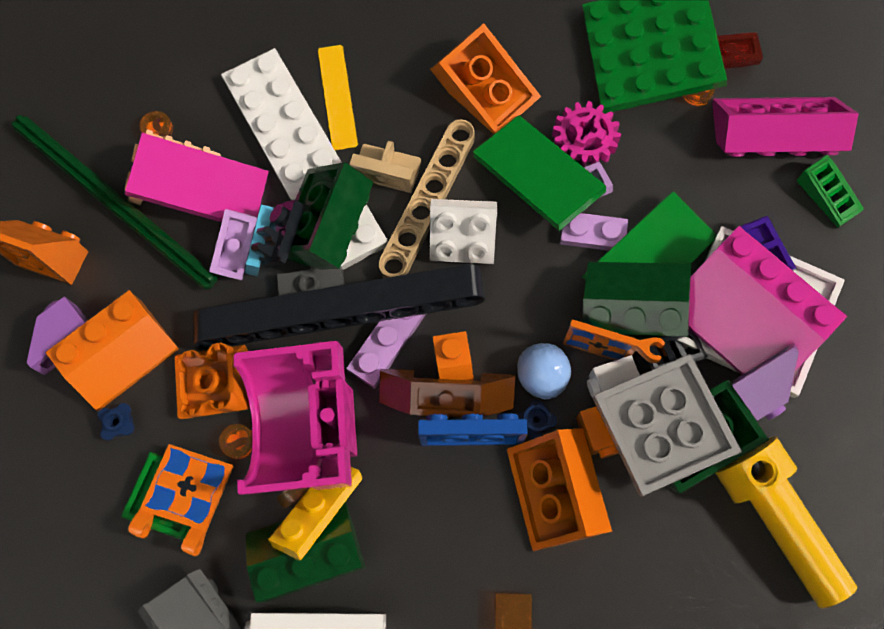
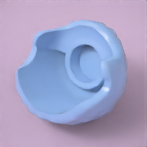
(544, 370)

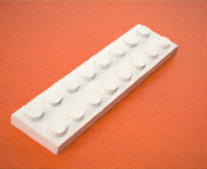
(292, 136)

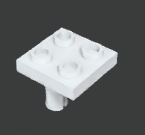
(462, 231)

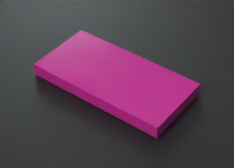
(194, 180)

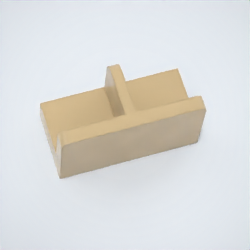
(387, 166)

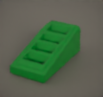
(833, 177)

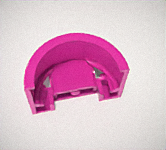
(298, 418)

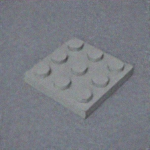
(666, 425)

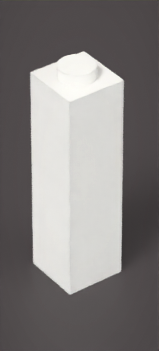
(316, 621)

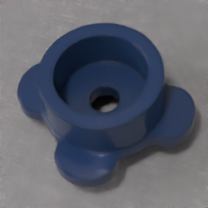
(546, 419)
(123, 428)

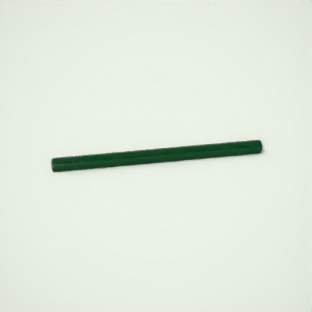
(115, 202)

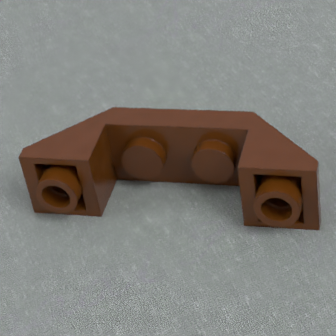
(446, 396)

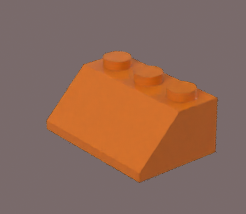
(112, 350)
(558, 489)

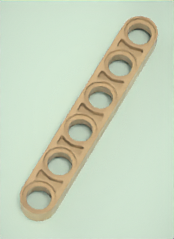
(423, 197)

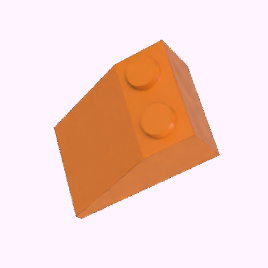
(485, 80)
(42, 250)

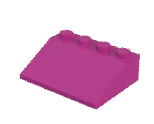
(756, 306)

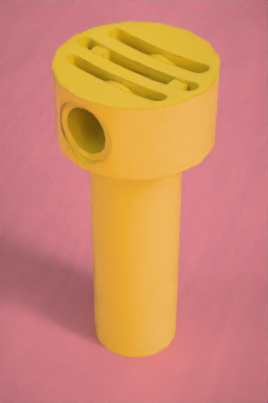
(788, 520)

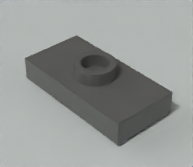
(309, 280)

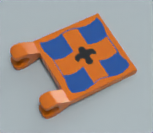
(608, 343)
(184, 492)

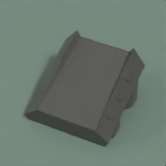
(189, 605)

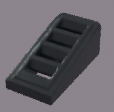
(697, 354)

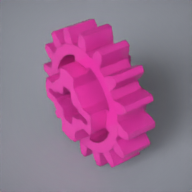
(577, 123)

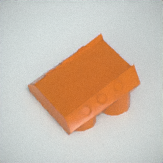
(209, 382)

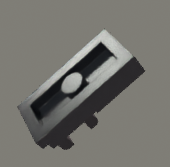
(280, 233)

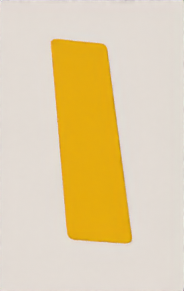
(337, 97)

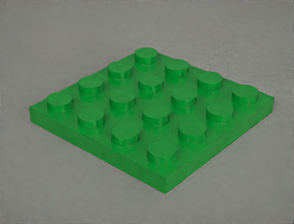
(652, 50)

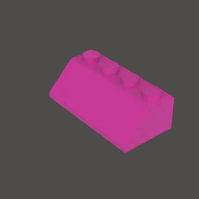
(783, 125)

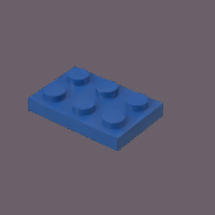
(472, 430)

